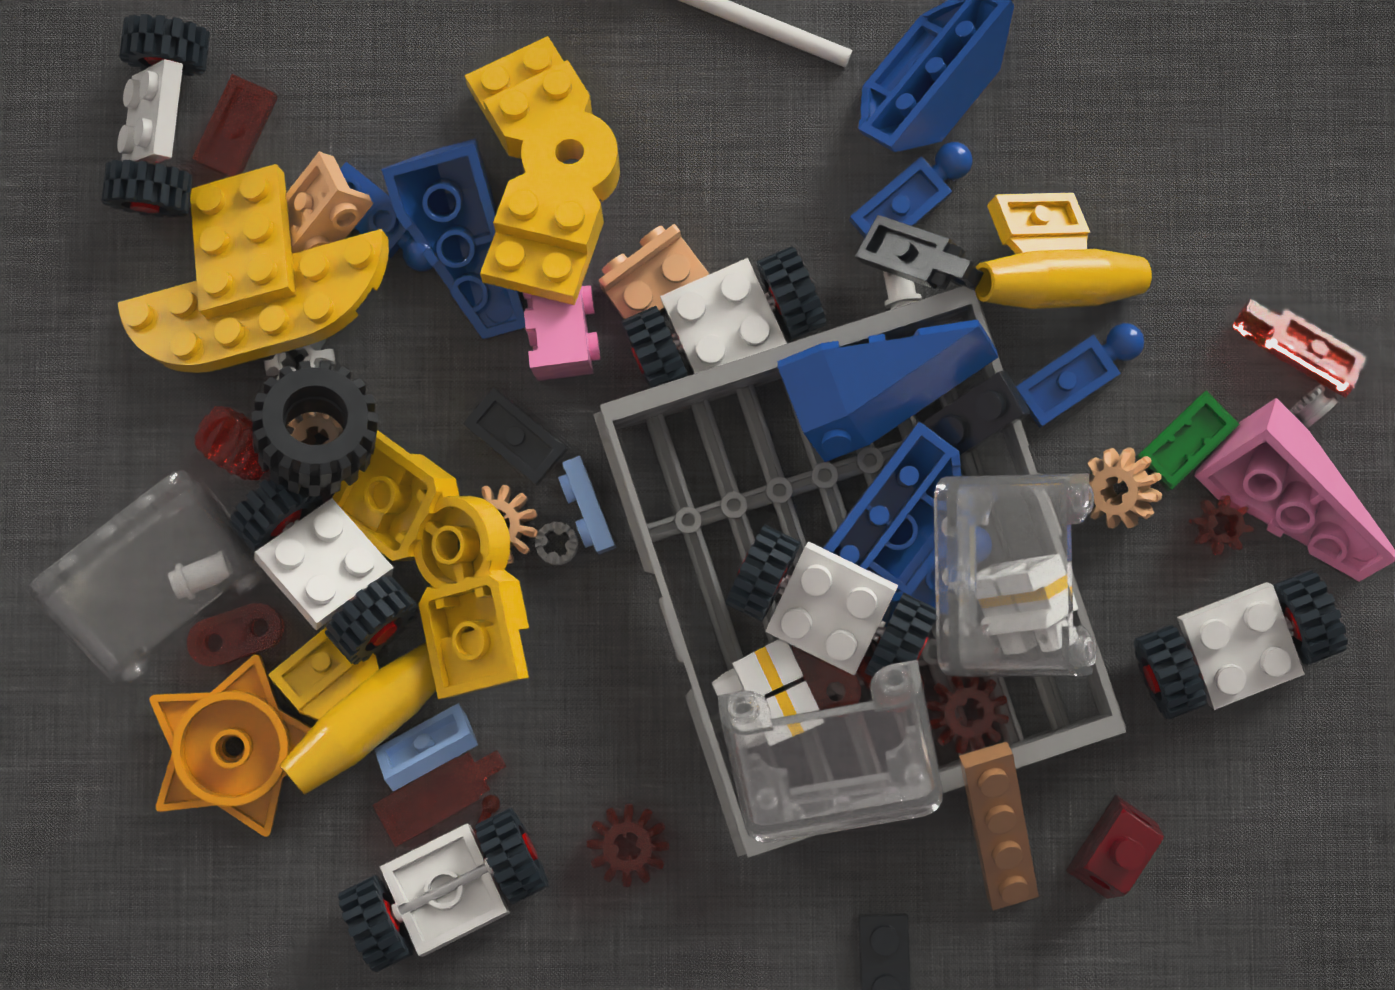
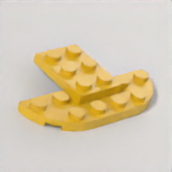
(249, 286)

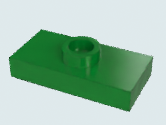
(1188, 439)

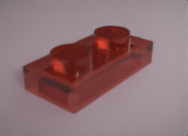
(235, 127)

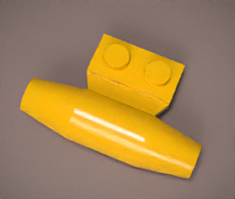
(1053, 258)
(352, 703)

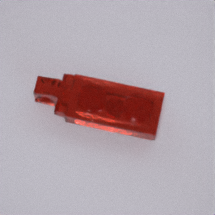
(1301, 346)
(436, 795)

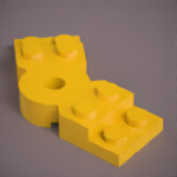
(553, 209)
(474, 604)

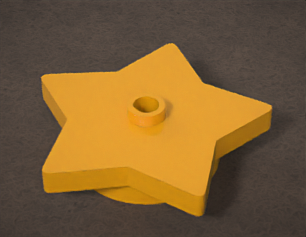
(202, 769)

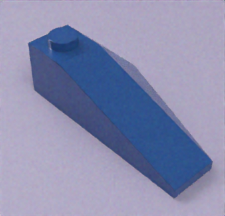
(452, 209)
(867, 389)

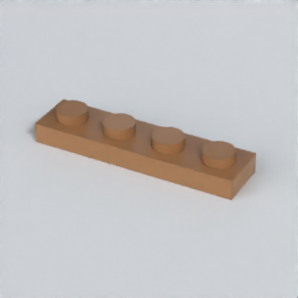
(999, 825)

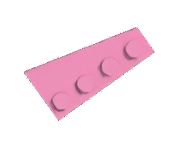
(561, 336)

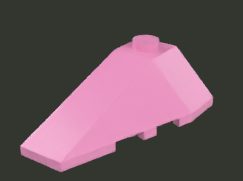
(1296, 490)

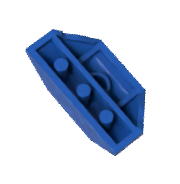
(935, 73)
(894, 518)

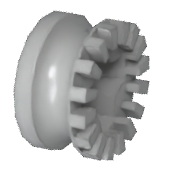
(1314, 407)
(542, 541)

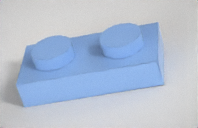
(593, 525)
(425, 747)

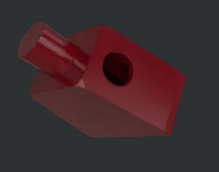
(1116, 850)

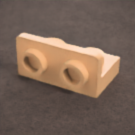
(323, 205)
(652, 271)

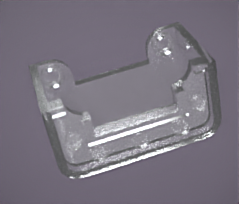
(146, 574)
(1009, 575)
(836, 763)

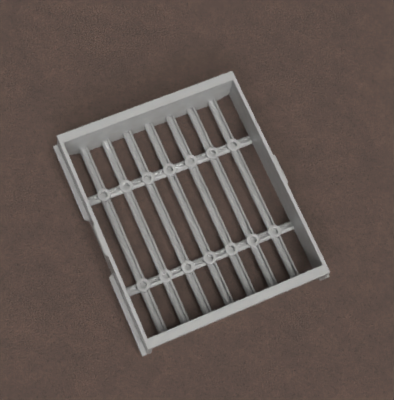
(742, 378)

